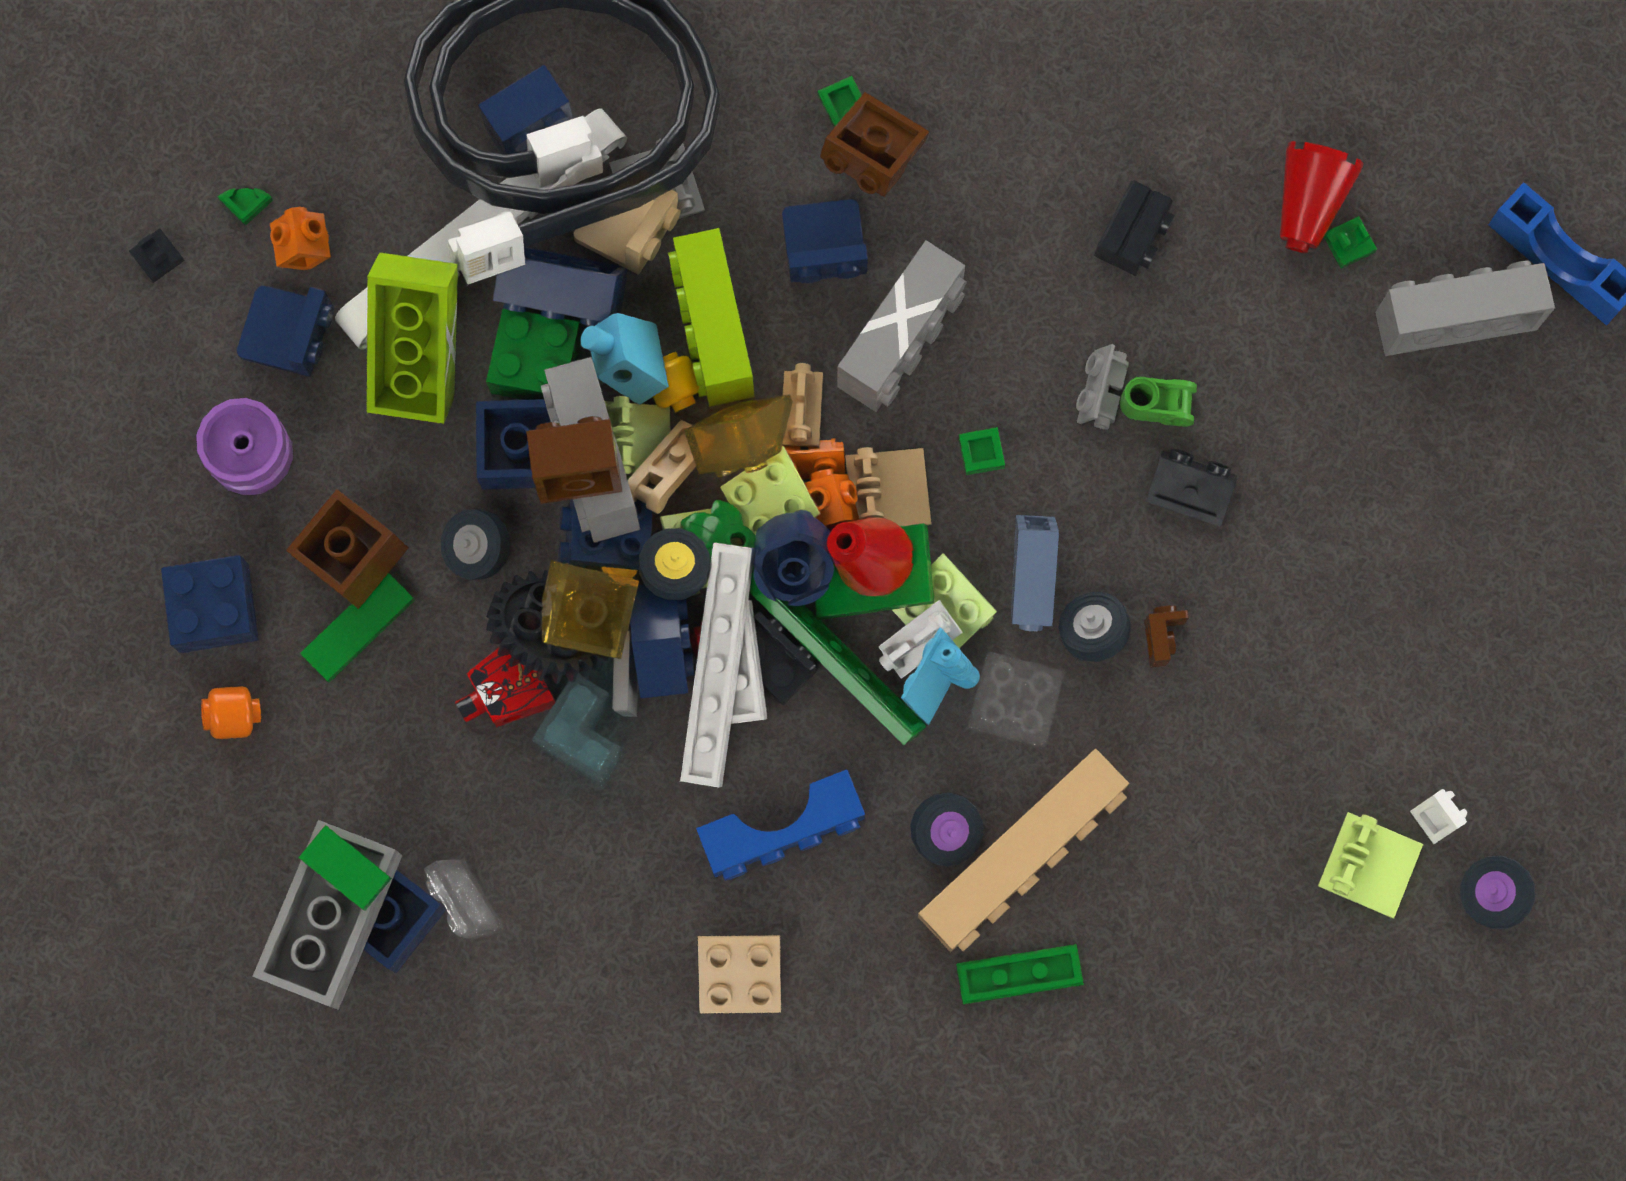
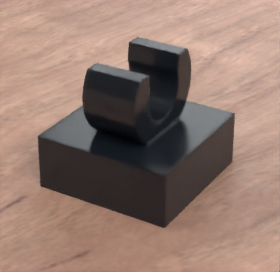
(156, 255)

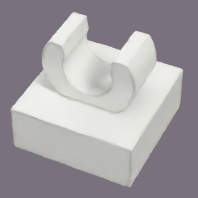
(1439, 815)

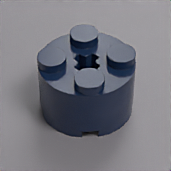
(793, 558)

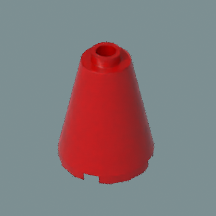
(1313, 192)
(871, 555)

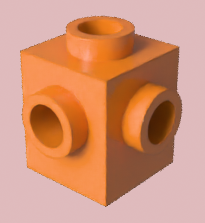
(300, 239)
(834, 497)

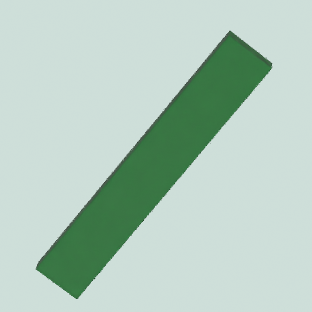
(844, 666)

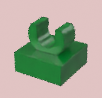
(1350, 242)
(981, 451)

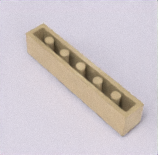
(1023, 850)

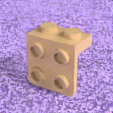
(633, 235)

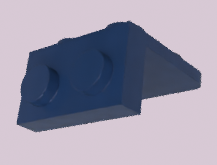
(824, 241)
(286, 329)
(614, 552)

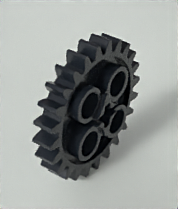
(517, 627)

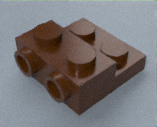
(872, 145)

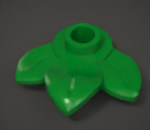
(719, 526)

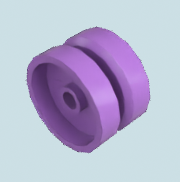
(231, 428)

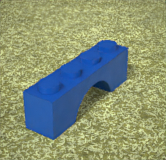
(1533, 230)
(830, 807)

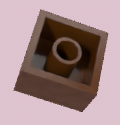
(574, 460)
(347, 548)

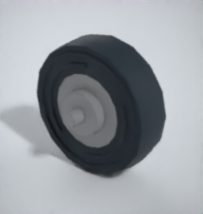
(475, 544)
(1094, 626)

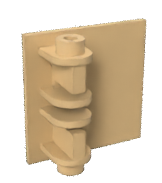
(890, 485)
(739, 974)

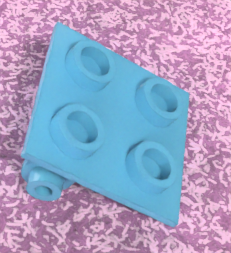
(939, 667)

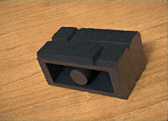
(1134, 228)

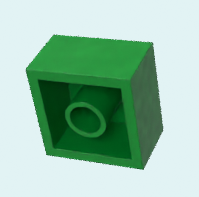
(527, 347)

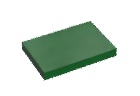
(916, 590)

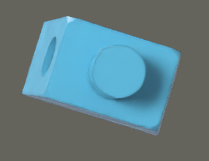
(627, 356)

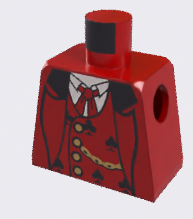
(504, 691)

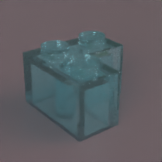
(570, 736)

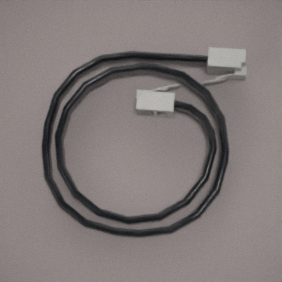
(557, 153)

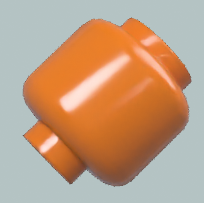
(230, 712)

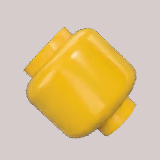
(680, 382)

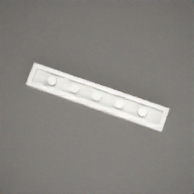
(717, 664)

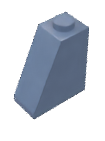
(1034, 571)

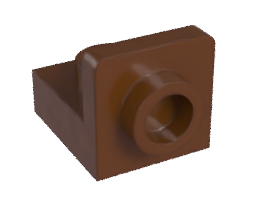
(1159, 640)

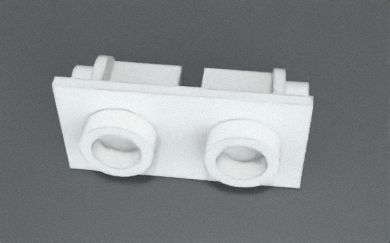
(906, 647)

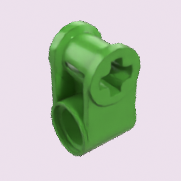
(1167, 401)

